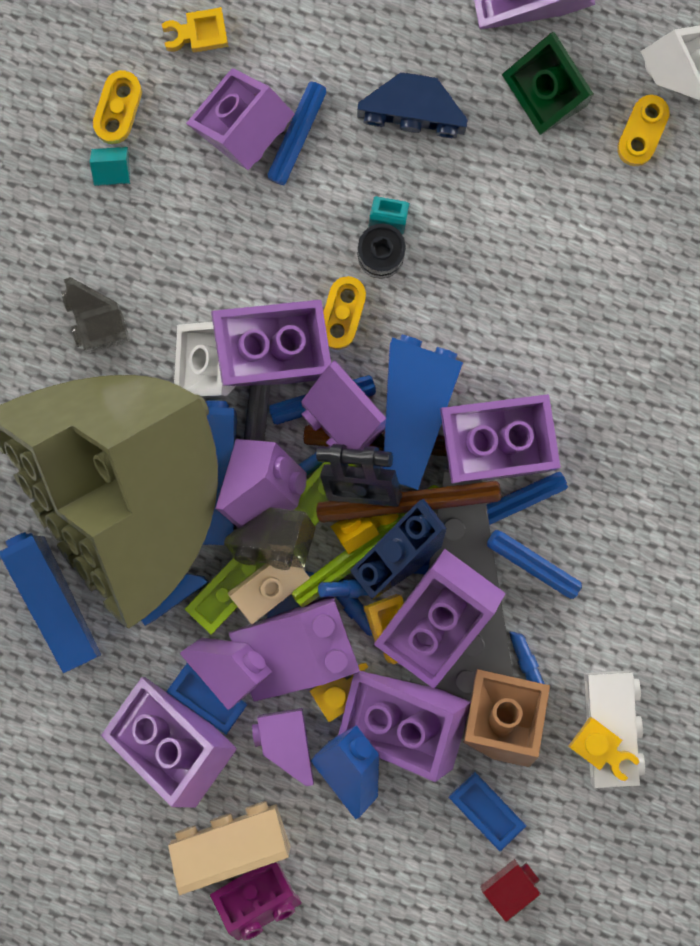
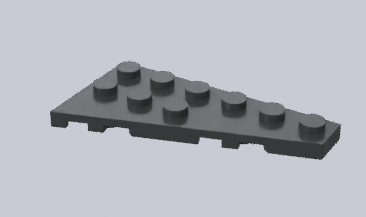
(467, 540)

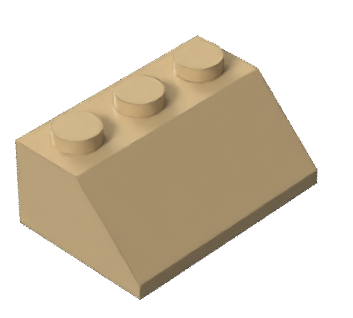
(228, 847)

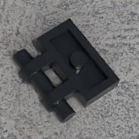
(359, 484)

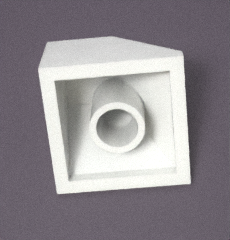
(676, 61)
(198, 361)

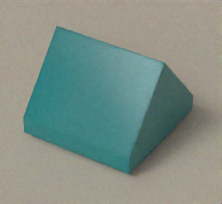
(110, 166)
(389, 212)

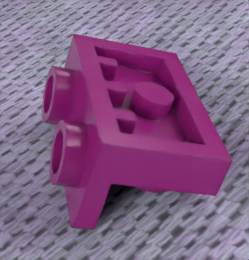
(255, 901)

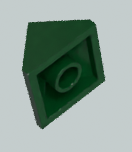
(548, 84)

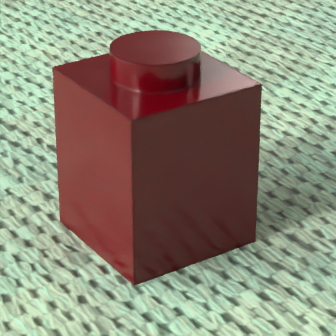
(511, 889)

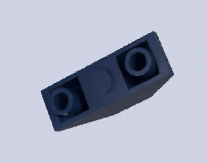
(414, 104)
(401, 550)

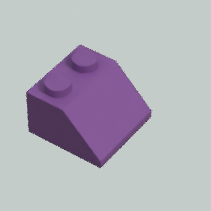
(241, 118)
(257, 479)

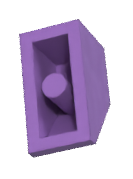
(227, 668)
(285, 742)

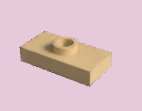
(266, 590)

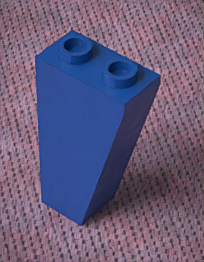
(416, 390)
(224, 432)
(49, 600)

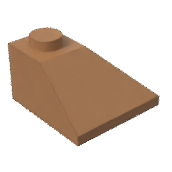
(506, 717)

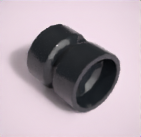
(381, 251)

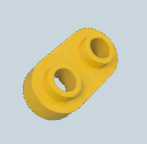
(117, 108)
(643, 129)
(344, 314)

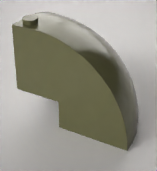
(120, 479)

